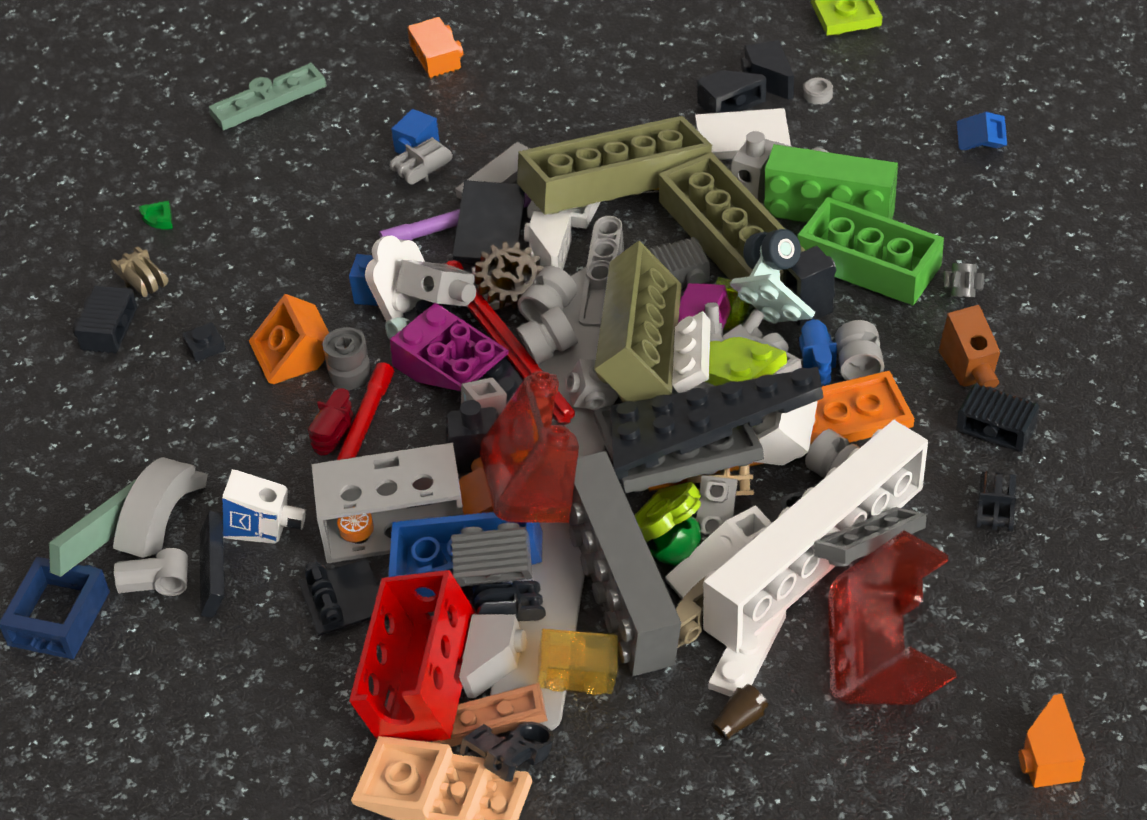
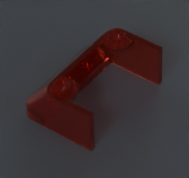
(868, 626)

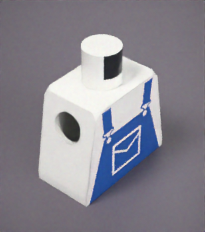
(257, 509)

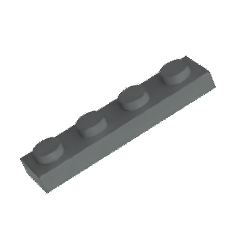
(867, 535)

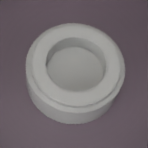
(818, 91)

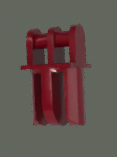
(331, 422)

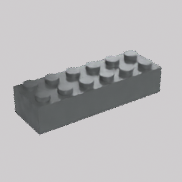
(622, 568)

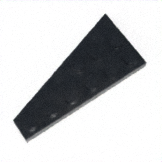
(703, 415)

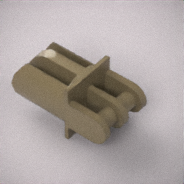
(139, 272)

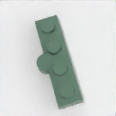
(265, 96)

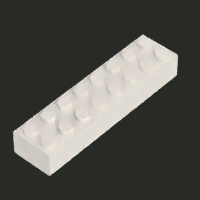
(781, 558)

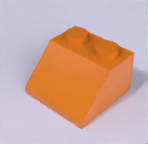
(290, 340)

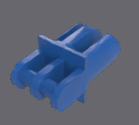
(818, 349)

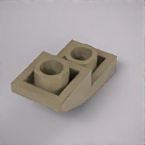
(690, 614)

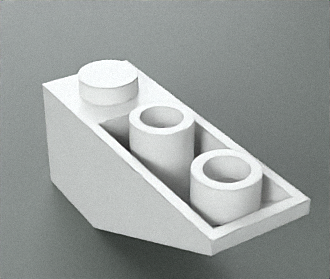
(716, 549)

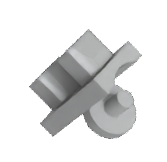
(717, 503)

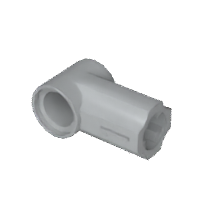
(164, 573)

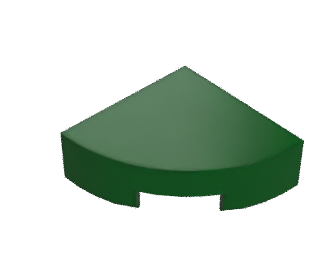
(157, 215)

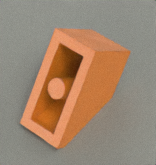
(1052, 747)

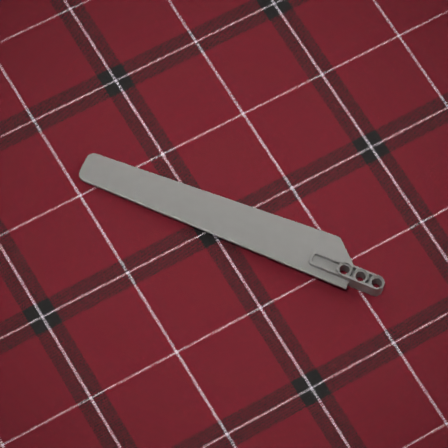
(561, 568)

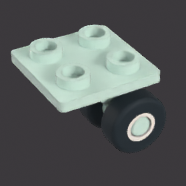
(766, 255)

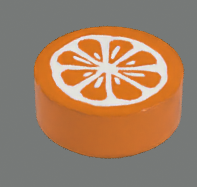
(355, 527)

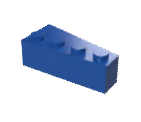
(427, 547)

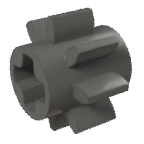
(963, 280)

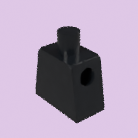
(466, 431)

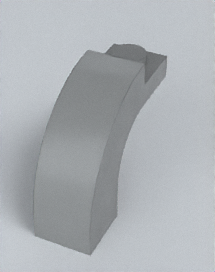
(150, 503)

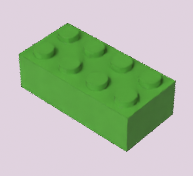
(803, 178)
(874, 249)

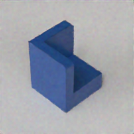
(982, 129)

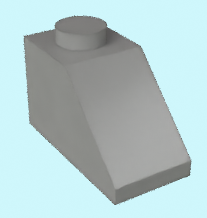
(490, 651)

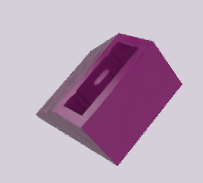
(443, 350)

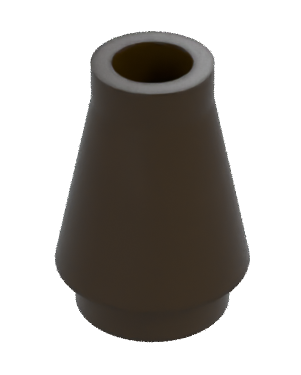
(741, 710)

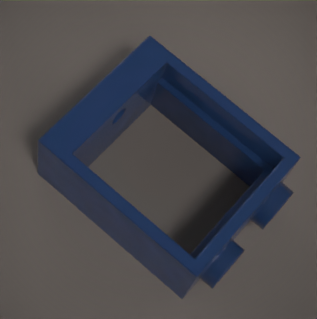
(47, 636)

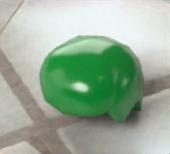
(678, 542)

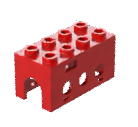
(418, 658)

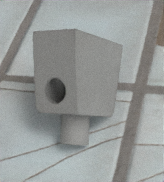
(750, 163)
(450, 286)

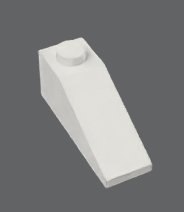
(549, 237)

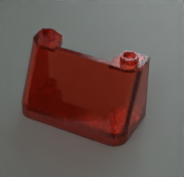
(527, 459)

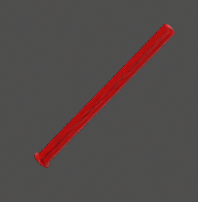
(517, 354)

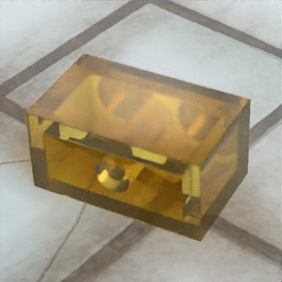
(577, 661)

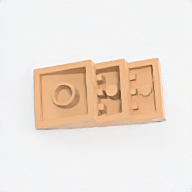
(432, 783)

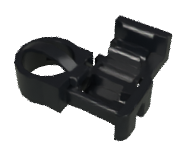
(510, 752)

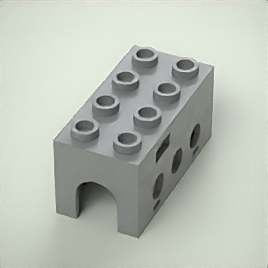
(385, 488)

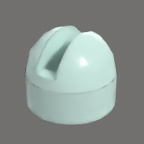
(395, 325)

